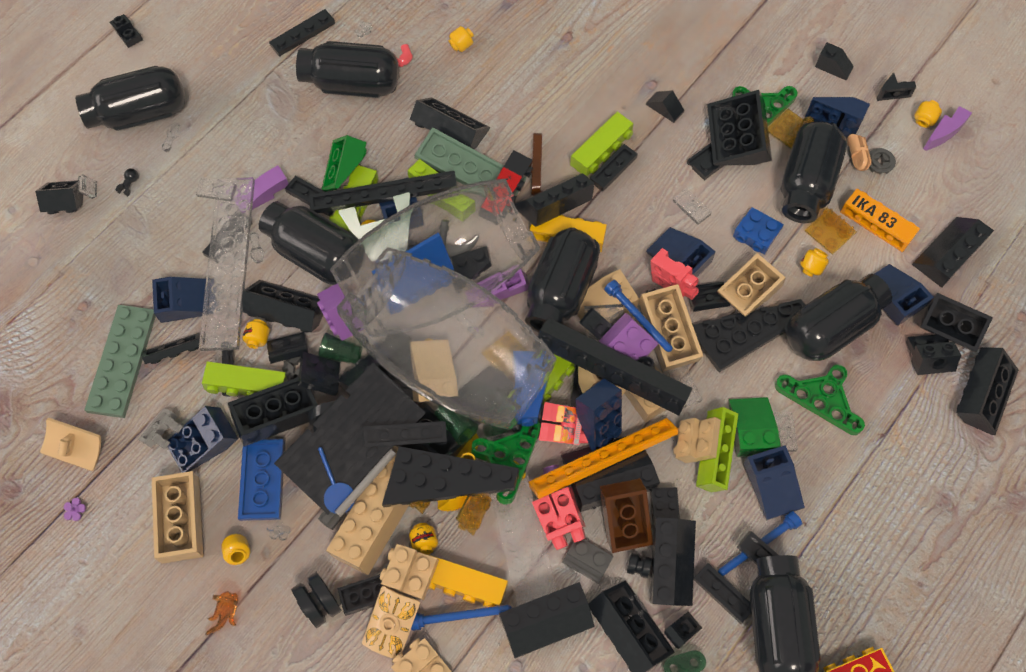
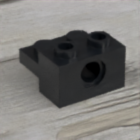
(933, 354)

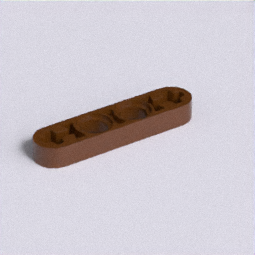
(536, 163)

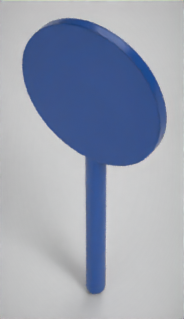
(336, 492)

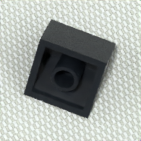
(59, 197)

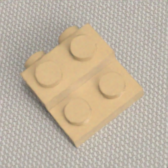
(697, 439)
(409, 571)
(419, 659)

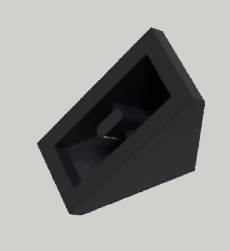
(666, 104)

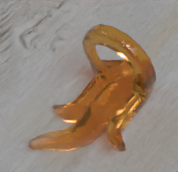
(225, 609)

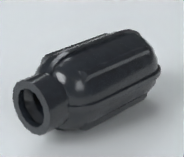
(349, 69)
(132, 99)
(812, 170)
(306, 238)
(562, 277)
(837, 317)
(783, 617)

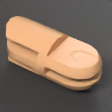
(859, 152)

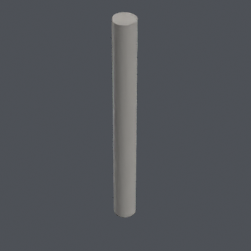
(365, 482)

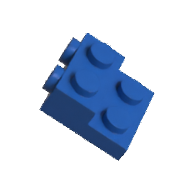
(757, 230)

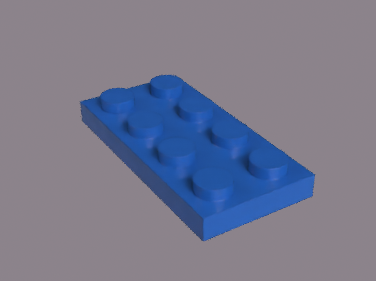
(261, 481)

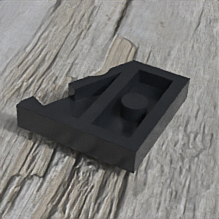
(472, 263)

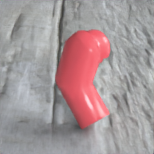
(406, 56)

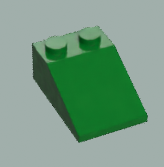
(343, 159)
(755, 426)

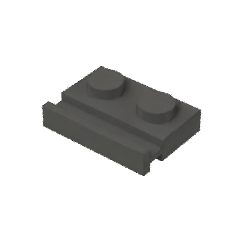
(588, 560)

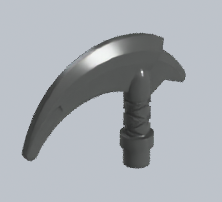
(454, 250)

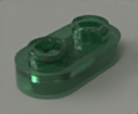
(683, 663)

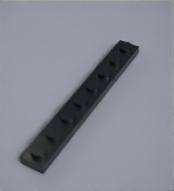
(382, 192)

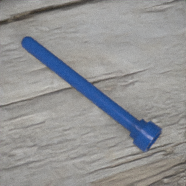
(614, 289)
(791, 521)
(421, 620)

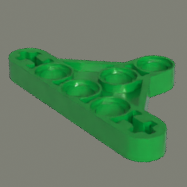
(771, 98)
(832, 402)
(511, 448)

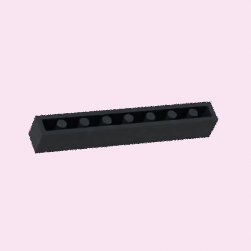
(615, 366)

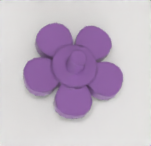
(74, 509)

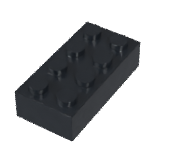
(664, 503)
(360, 595)

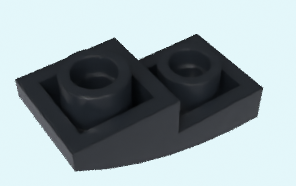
(125, 30)

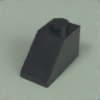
(834, 61)

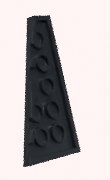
(737, 336)
(437, 477)

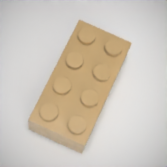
(670, 316)
(177, 517)

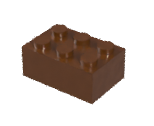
(626, 515)

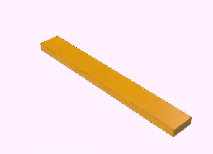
(602, 458)

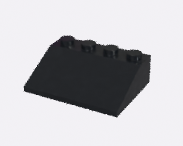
(739, 130)
(634, 467)

